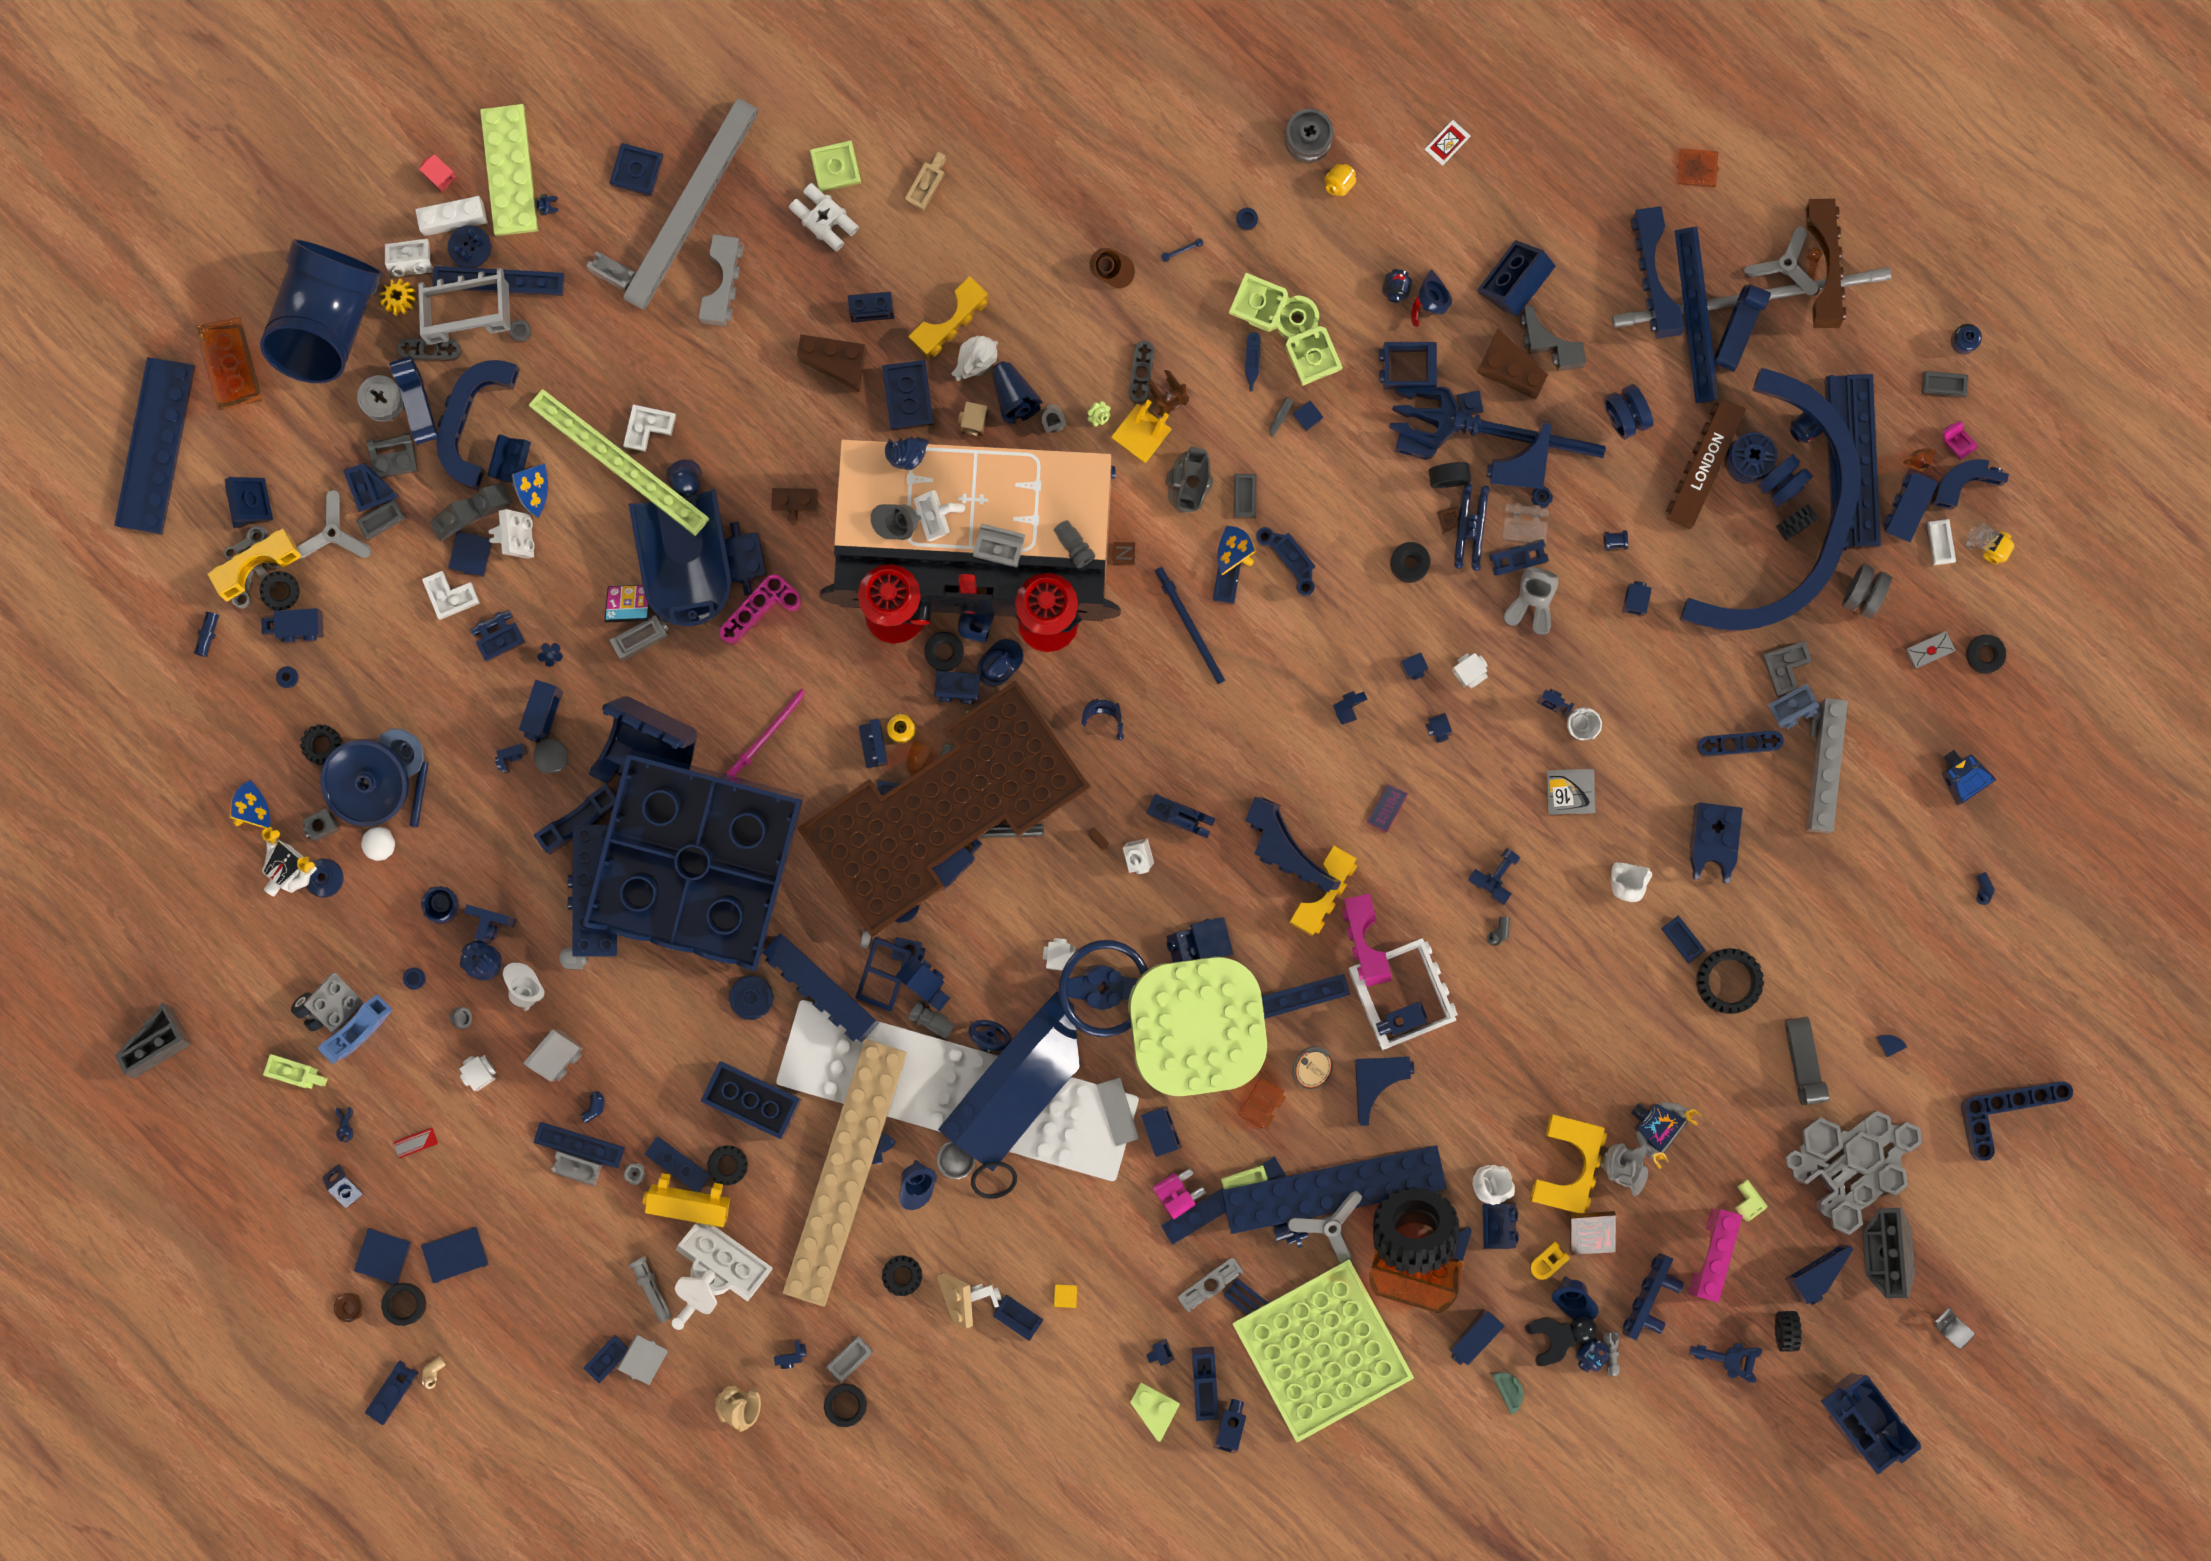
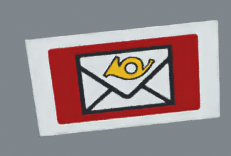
(1447, 142)

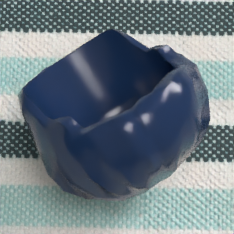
(439, 904)

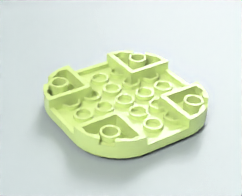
(1197, 1026)

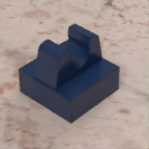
(1161, 1353)

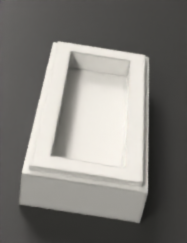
(1941, 542)

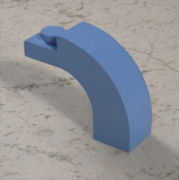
(357, 1030)

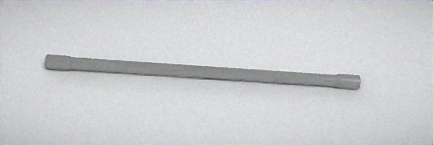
(1871, 276)

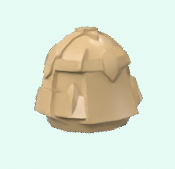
(738, 1407)

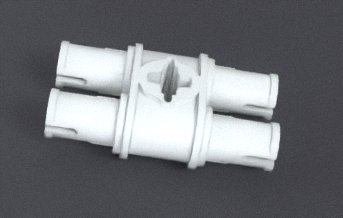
(819, 227)

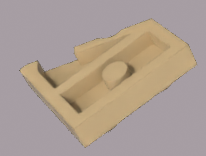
(958, 1299)

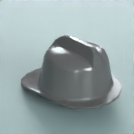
(894, 521)

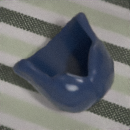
(684, 477)

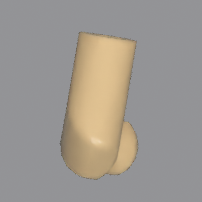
(429, 1374)

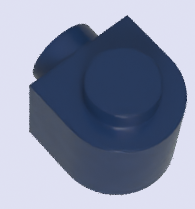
(1439, 727)

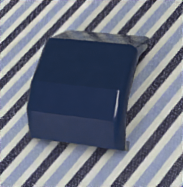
(641, 730)

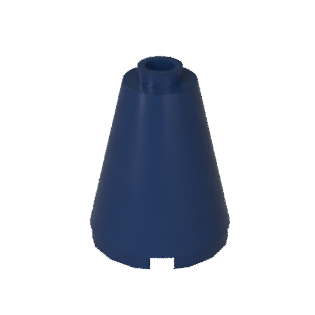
(1014, 394)

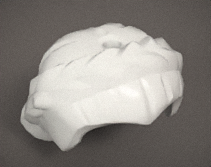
(1493, 1184)

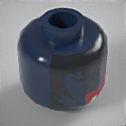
(1397, 285)
(1966, 338)
(1804, 428)

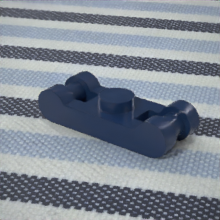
(1518, 557)

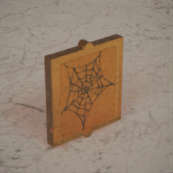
(1697, 167)

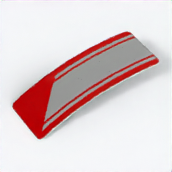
(415, 1143)

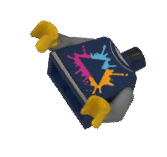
(1660, 1127)

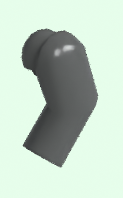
(1500, 934)

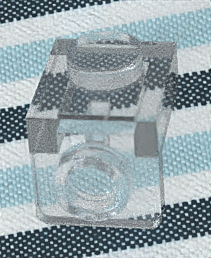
(1982, 537)

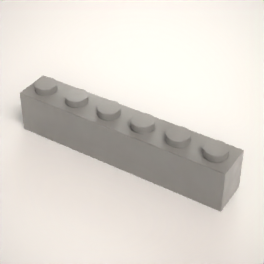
(1827, 766)

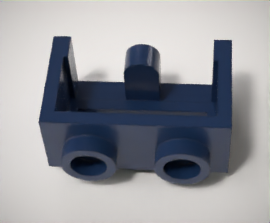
(871, 307)

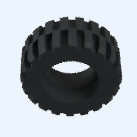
(1411, 1253)

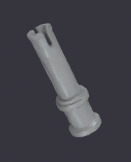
(646, 1280)

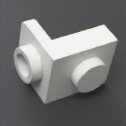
(979, 1292)

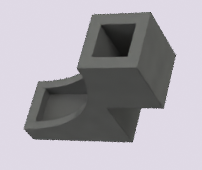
(1537, 339)
(464, 512)

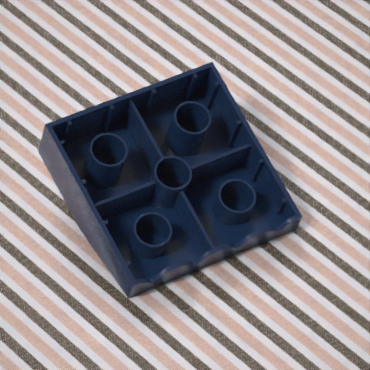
(693, 859)

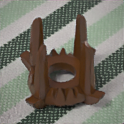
(1178, 392)

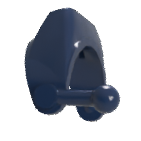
(1104, 706)

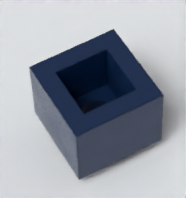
(1414, 667)

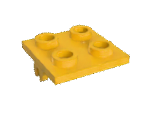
(1142, 432)

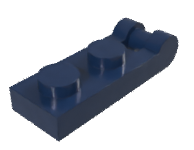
(391, 1393)

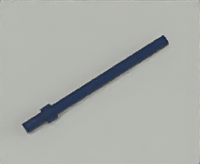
(1169, 588)

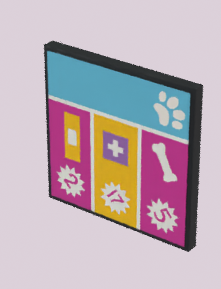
(626, 604)

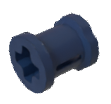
(1615, 540)

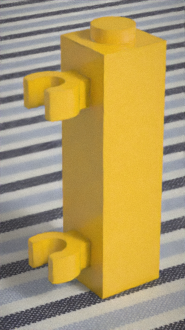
(686, 1204)

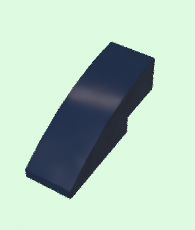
(1205, 1383)

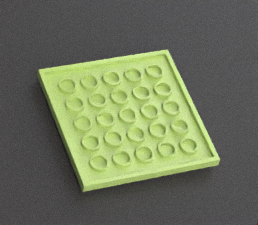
(1323, 1350)

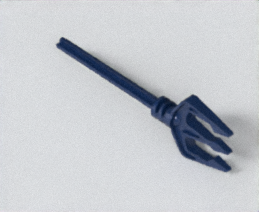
(1450, 420)

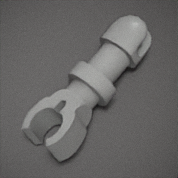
(1611, 1341)

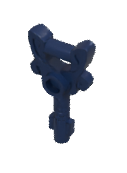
(1731, 1359)

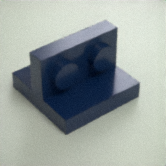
(248, 500)
(487, 927)

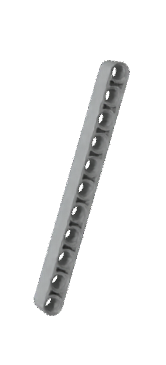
(691, 204)

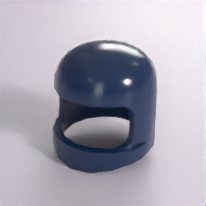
(975, 626)

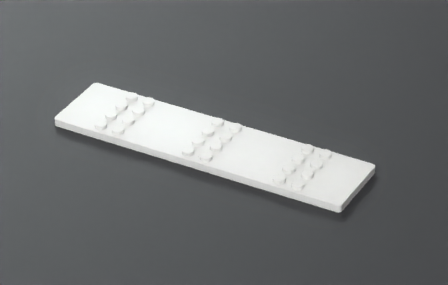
(934, 1081)

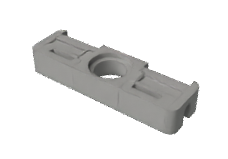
(1222, 1274)

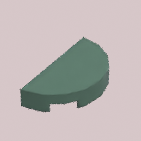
(1510, 1390)

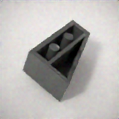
(153, 1044)

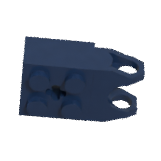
(1712, 846)

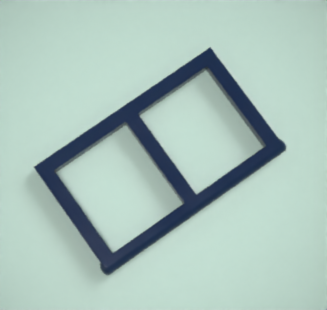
(868, 968)

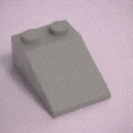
(554, 1055)

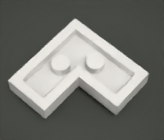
(647, 420)
(448, 601)

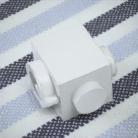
(1470, 670)
(1138, 856)
(1058, 953)
(477, 1072)

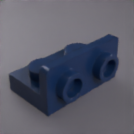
(508, 458)
(957, 686)
(873, 744)
(1182, 946)
(1500, 1226)

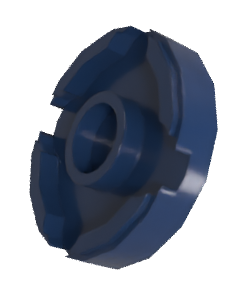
(751, 997)

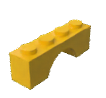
(930, 337)
(231, 576)
(1310, 915)

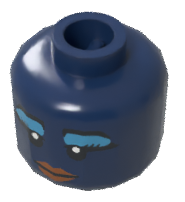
(1592, 1356)

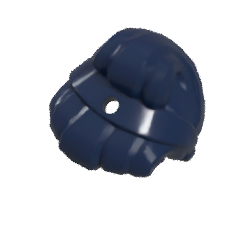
(485, 965)

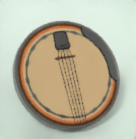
(1312, 1067)

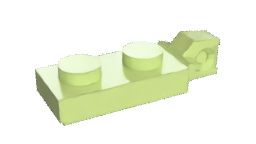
(293, 1072)

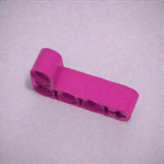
(757, 612)

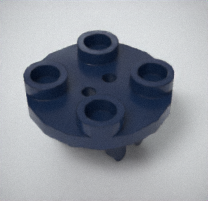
(476, 239)

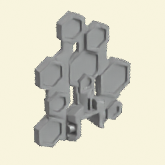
(1861, 1154)

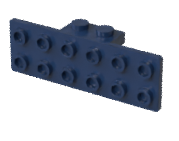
(587, 850)

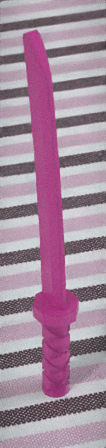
(744, 758)

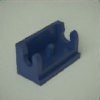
(1161, 1131)
(1018, 1317)

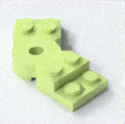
(1271, 309)

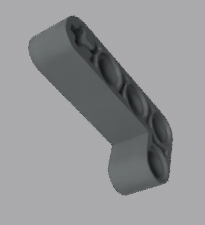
(1805, 1062)

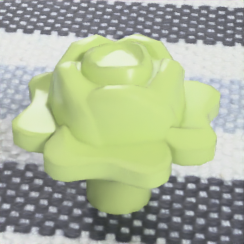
(1099, 413)

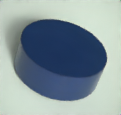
(1247, 219)

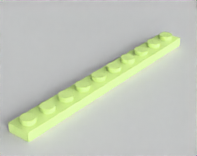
(619, 462)

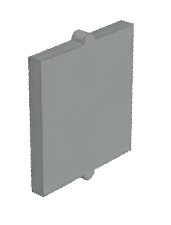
(642, 1359)

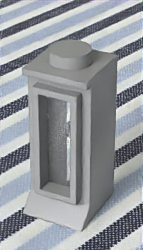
(639, 638)

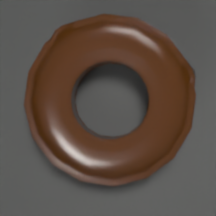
(340, 1311)

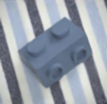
(1794, 706)

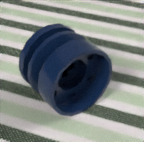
(1749, 470)

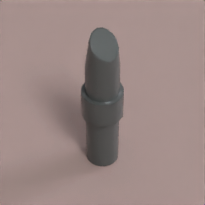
(1280, 416)

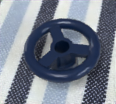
(987, 1039)

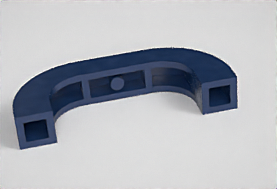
(458, 407)

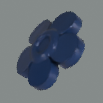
(550, 654)

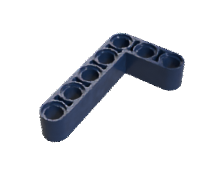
(2005, 1104)

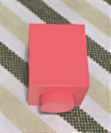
(437, 172)

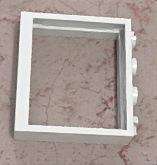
(1440, 989)

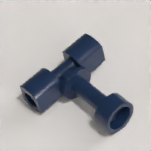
(1492, 882)

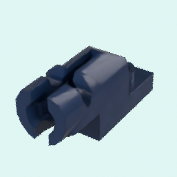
(1179, 815)

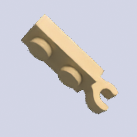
(926, 182)

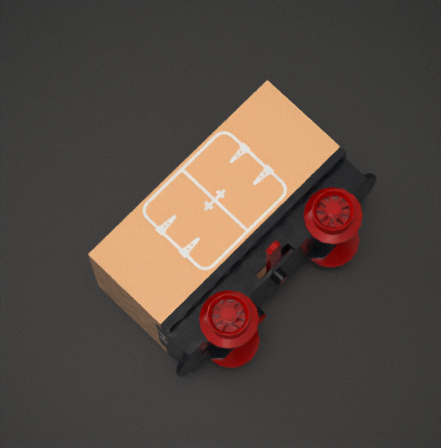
(1001, 487)

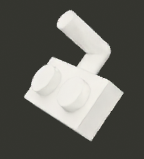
(933, 514)

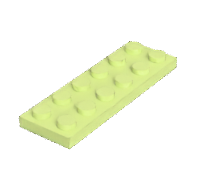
(509, 170)

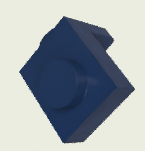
(1344, 708)
(787, 1360)

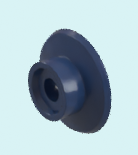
(332, 882)

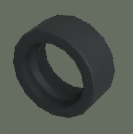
(1449, 475)
(386, 1304)
(841, 1422)

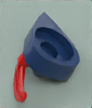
(1432, 296)

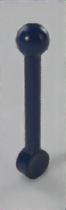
(1166, 257)

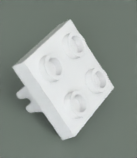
(514, 534)

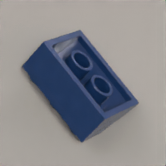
(1516, 277)

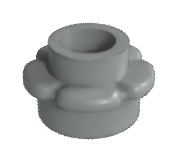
(628, 1174)

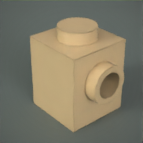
(973, 419)

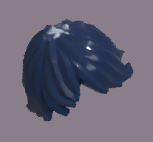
(906, 453)

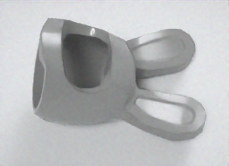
(1537, 590)

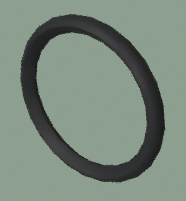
(993, 1196)

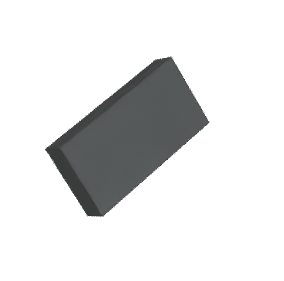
(1945, 384)
(1245, 496)
(380, 519)

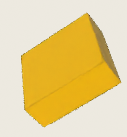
(1065, 1296)

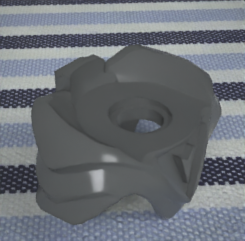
(1191, 463)

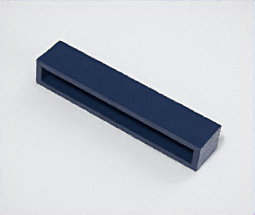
(820, 988)

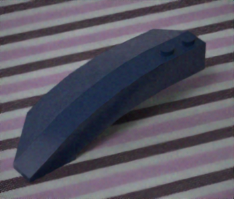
(1016, 1086)

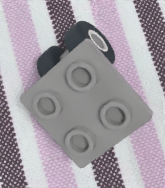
(328, 1005)

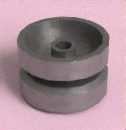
(1311, 123)
(1867, 590)

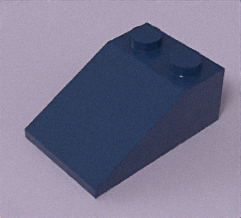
(1817, 1277)

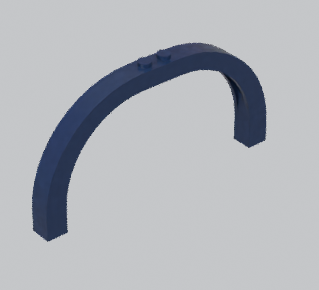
(1842, 519)

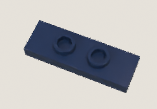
(677, 1164)

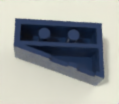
(1910, 504)

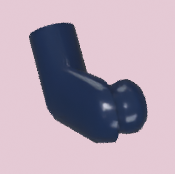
(1986, 890)
(596, 1107)

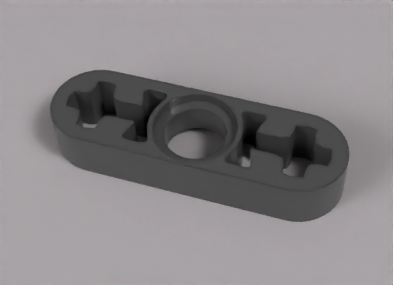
(435, 356)
(1137, 356)

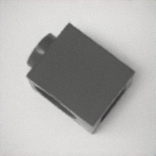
(330, 825)

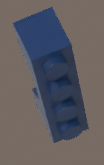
(588, 813)

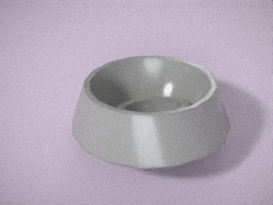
(954, 1161)

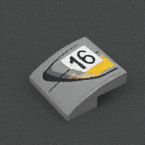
(1571, 791)

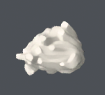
(975, 357)

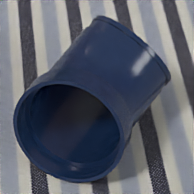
(317, 312)

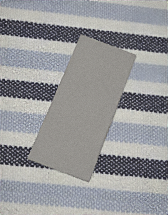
(1118, 1111)

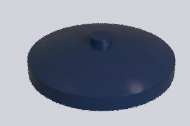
(364, 782)

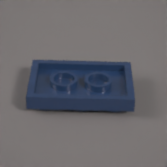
(908, 395)

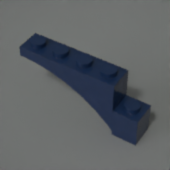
(1280, 848)

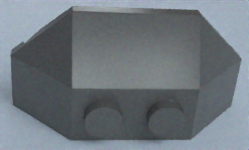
(1890, 1252)

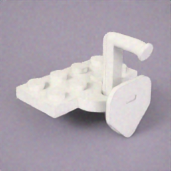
(715, 1261)

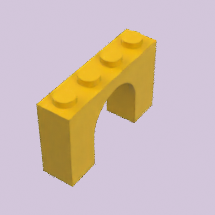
(1588, 1141)

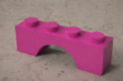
(1373, 963)

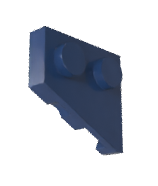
(368, 487)

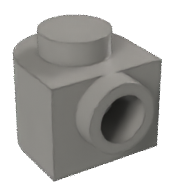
(1053, 418)
(571, 962)

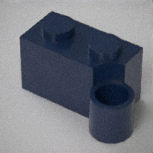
(924, 981)

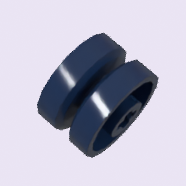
(1628, 411)
(1785, 481)

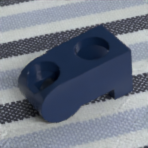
(1414, 448)

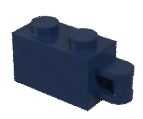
(295, 624)
(955, 865)

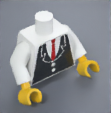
(284, 865)

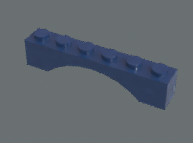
(1665, 313)

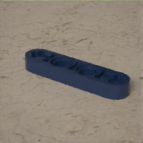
(1740, 746)

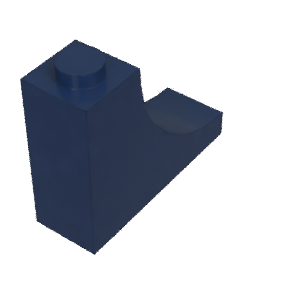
(1526, 467)
(1374, 1076)

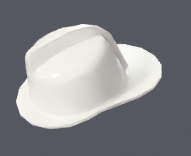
(522, 985)

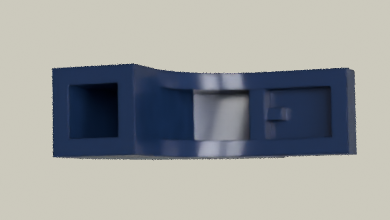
(1949, 487)

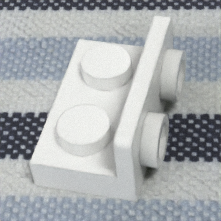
(408, 258)

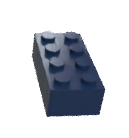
(751, 1100)

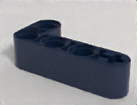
(1740, 325)
(414, 399)

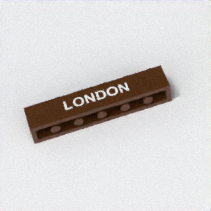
(1706, 463)

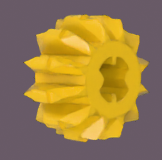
(389, 296)

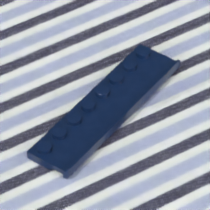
(1854, 401)
(154, 445)

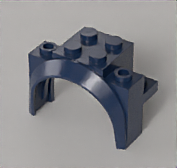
(1869, 1422)

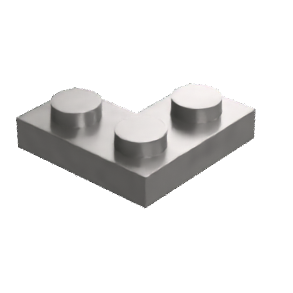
(1780, 666)

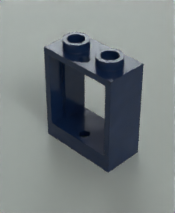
(1431, 363)
(540, 711)

